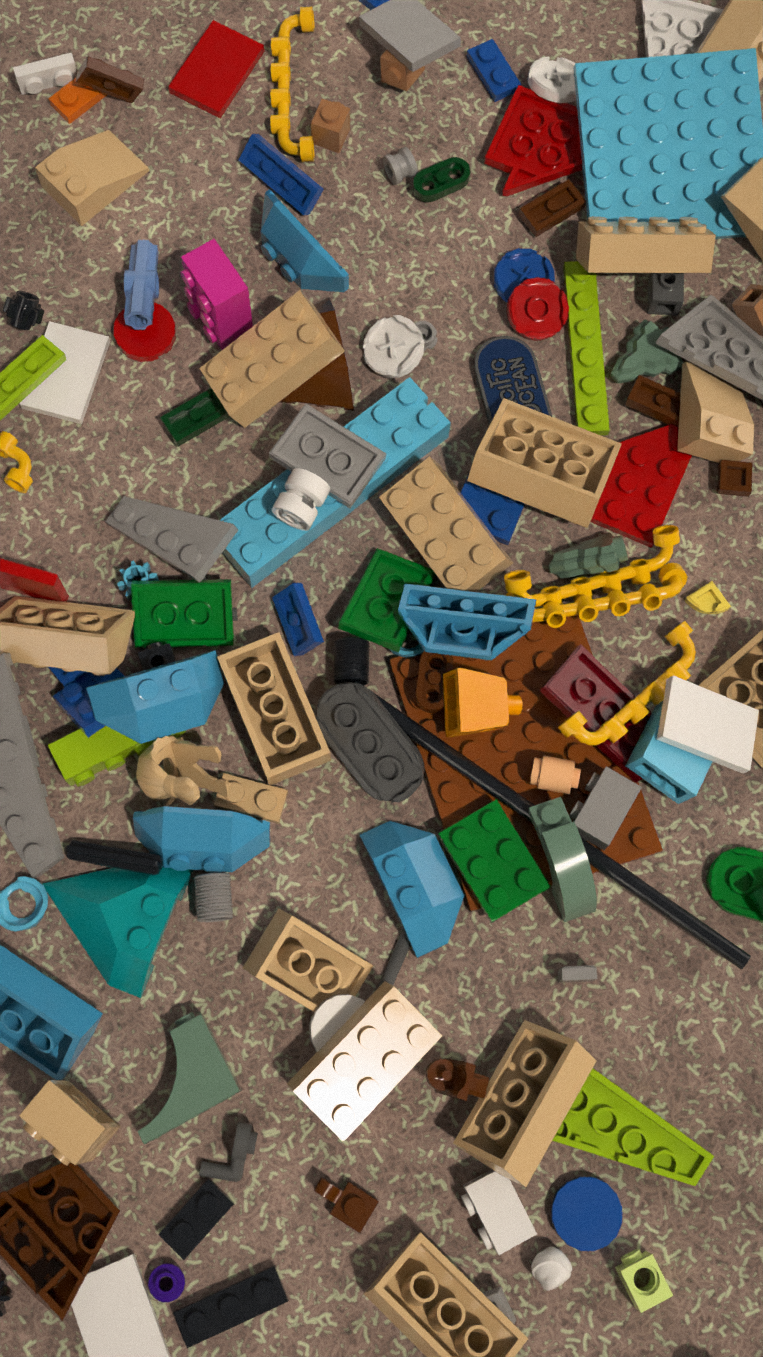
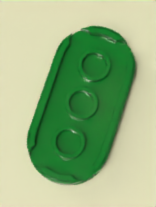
(734, 878)

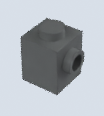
(665, 293)

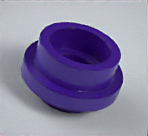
(177, 1277)

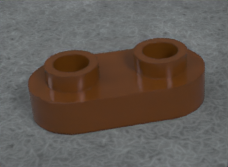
(432, 681)

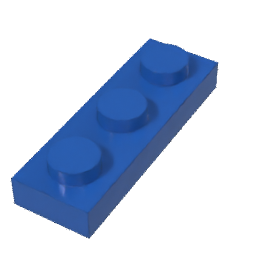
(281, 174)

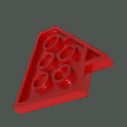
(535, 142)
(642, 485)

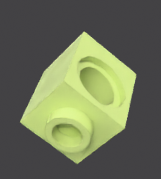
(657, 1288)

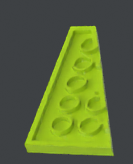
(624, 1130)

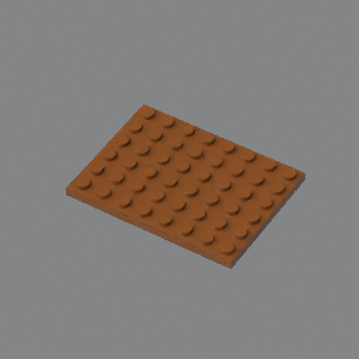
(511, 750)

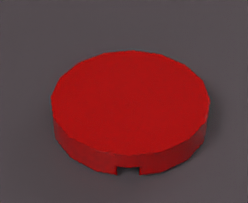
(537, 309)
(147, 343)

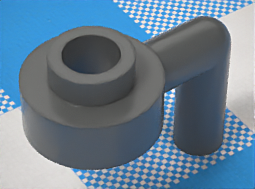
(243, 1145)

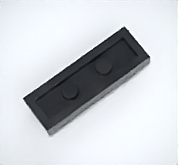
(230, 1306)

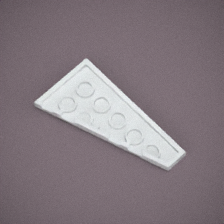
(676, 26)

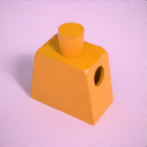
(477, 702)

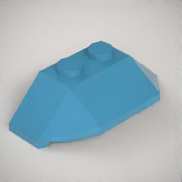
(297, 251)
(464, 621)
(159, 698)
(201, 837)
(416, 883)

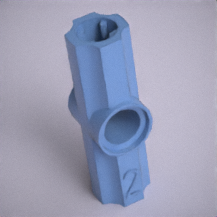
(141, 285)

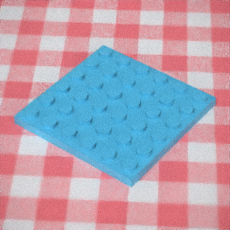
(668, 135)

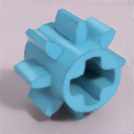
(133, 572)

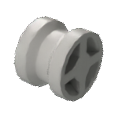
(400, 165)

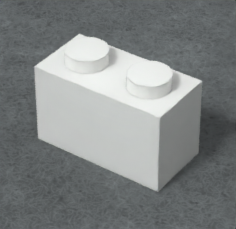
(499, 1211)

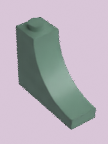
(200, 1080)

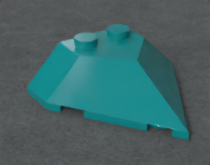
(120, 919)

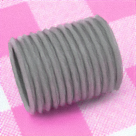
(213, 897)

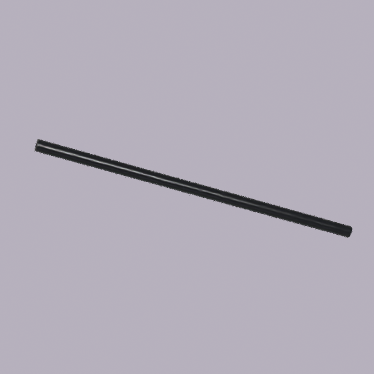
(596, 857)

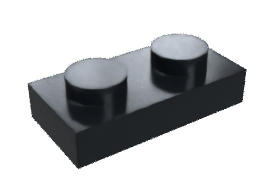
(196, 1219)

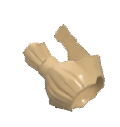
(181, 772)

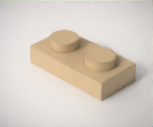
(253, 799)

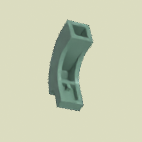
(567, 859)

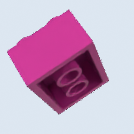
(216, 294)

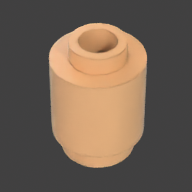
(555, 774)

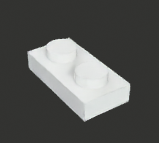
(45, 73)

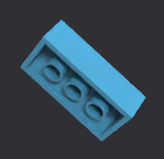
(42, 1017)

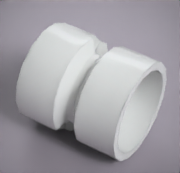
(302, 496)

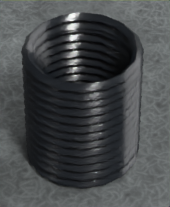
(351, 660)

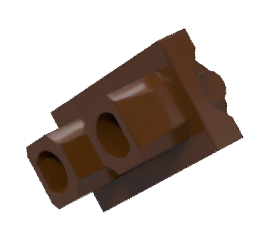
(456, 1079)

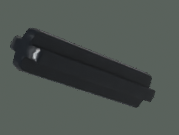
(114, 857)

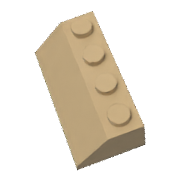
(738, 28)
(65, 634)
(525, 1102)
(441, 1306)

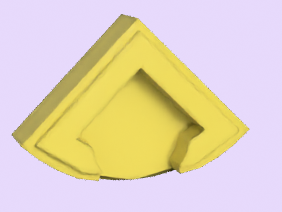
(708, 600)

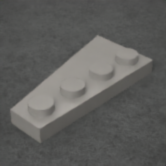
(176, 536)

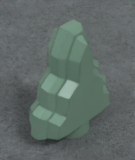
(645, 356)
(590, 557)

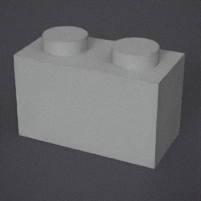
(604, 807)

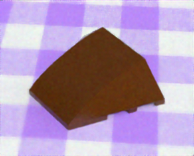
(332, 383)
(54, 1233)

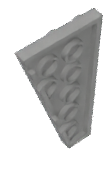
(719, 344)
(22, 796)

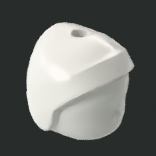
(551, 1268)

